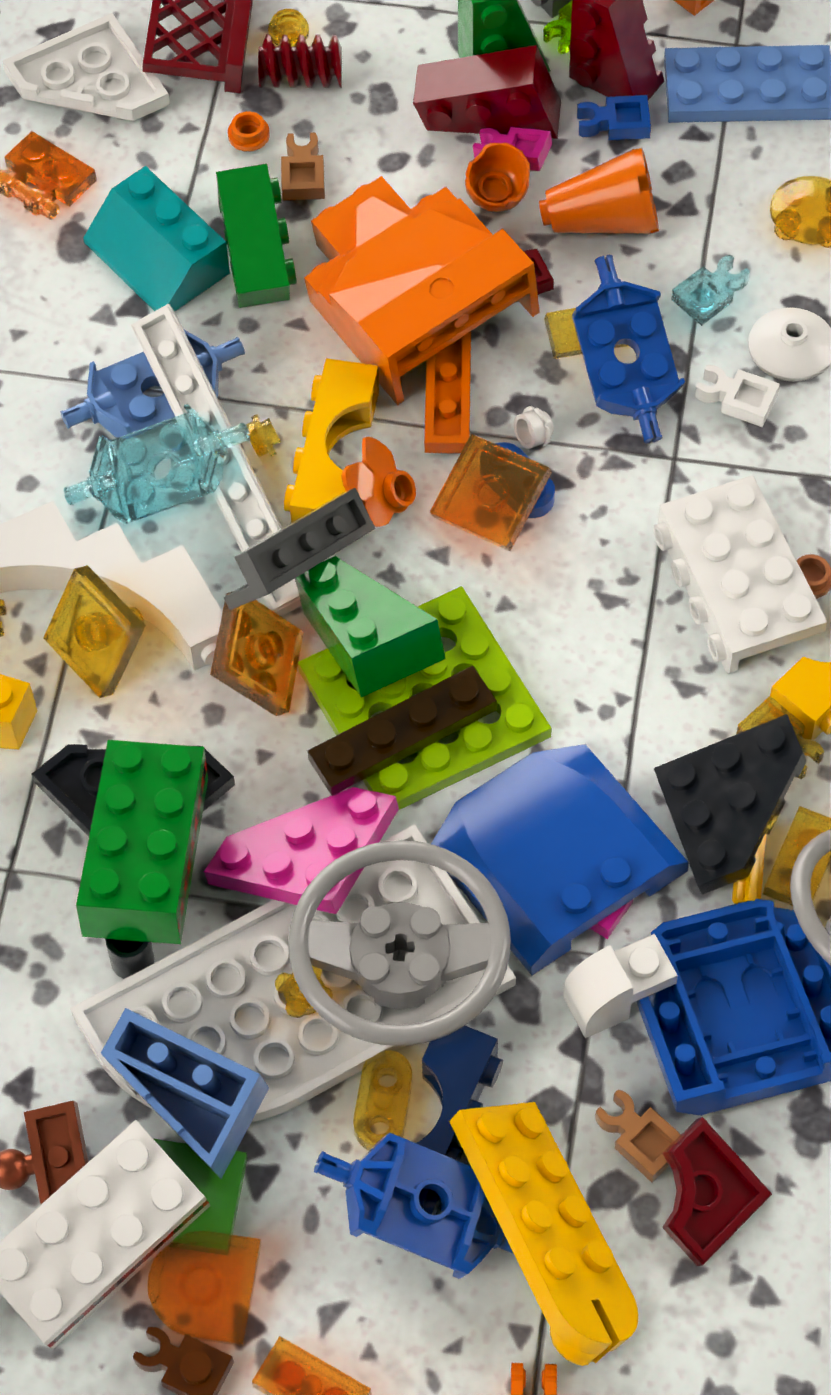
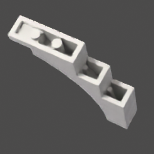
(167, 589)

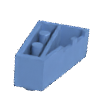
(188, 1086)

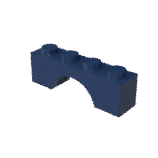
(457, 1072)

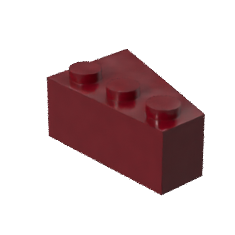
(488, 92)

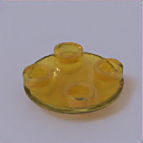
(803, 210)

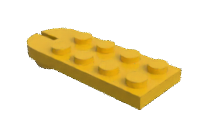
(549, 1229)

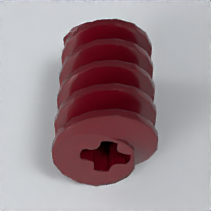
(300, 61)

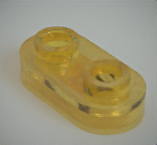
(382, 1103)

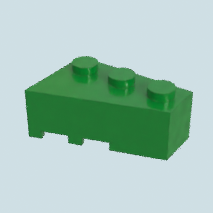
(493, 27)
(367, 626)

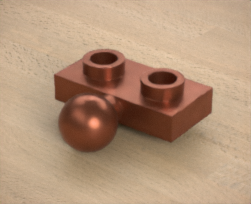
(55, 1147)

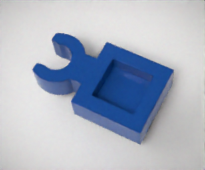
(621, 116)

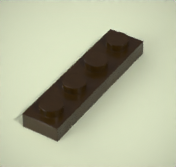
(402, 730)

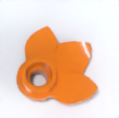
(379, 483)

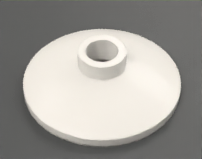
(788, 356)

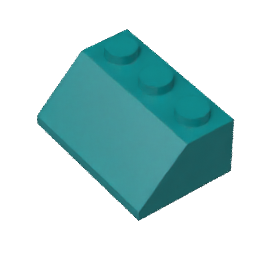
(157, 242)

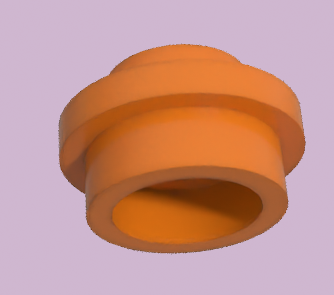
(248, 131)

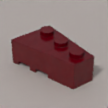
(612, 48)

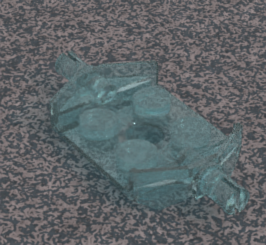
(126, 466)

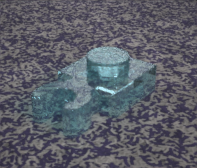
(709, 293)

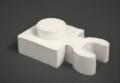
(744, 397)

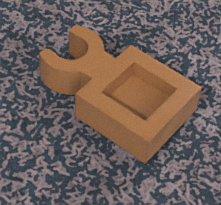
(302, 170)
(641, 1138)

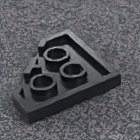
(74, 778)
(730, 798)

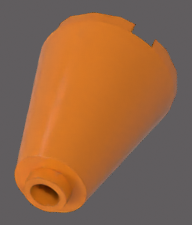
(604, 199)

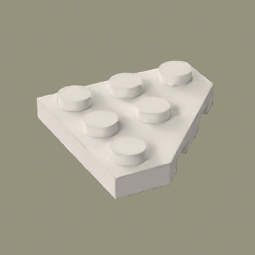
(89, 71)

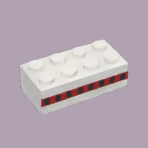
(95, 1234)

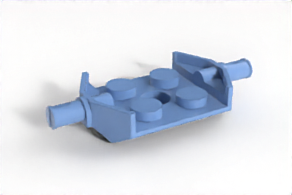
(118, 390)

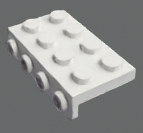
(737, 571)

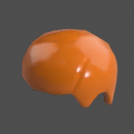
(498, 177)

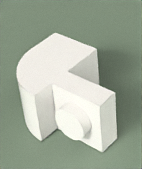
(611, 980)

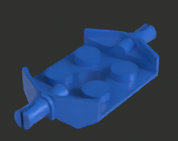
(631, 317)

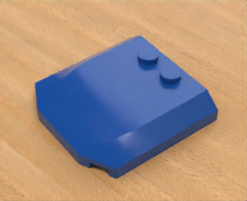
(558, 848)
(744, 1008)

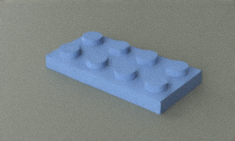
(748, 83)

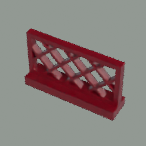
(232, 39)

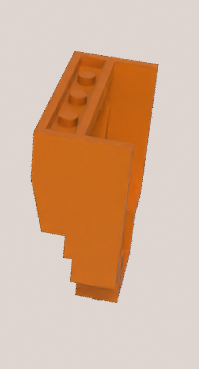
(412, 277)

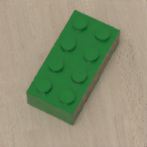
(142, 842)

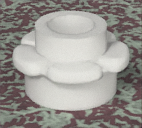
(533, 428)

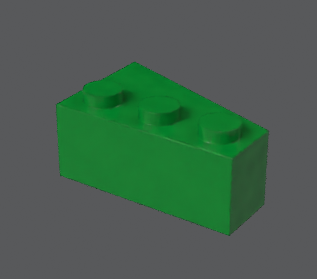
(255, 235)

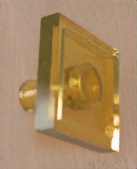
(94, 631)

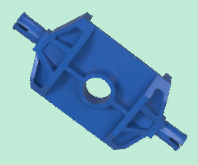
(386, 1204)

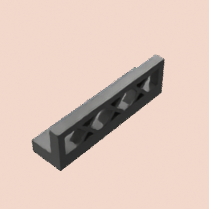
(300, 547)

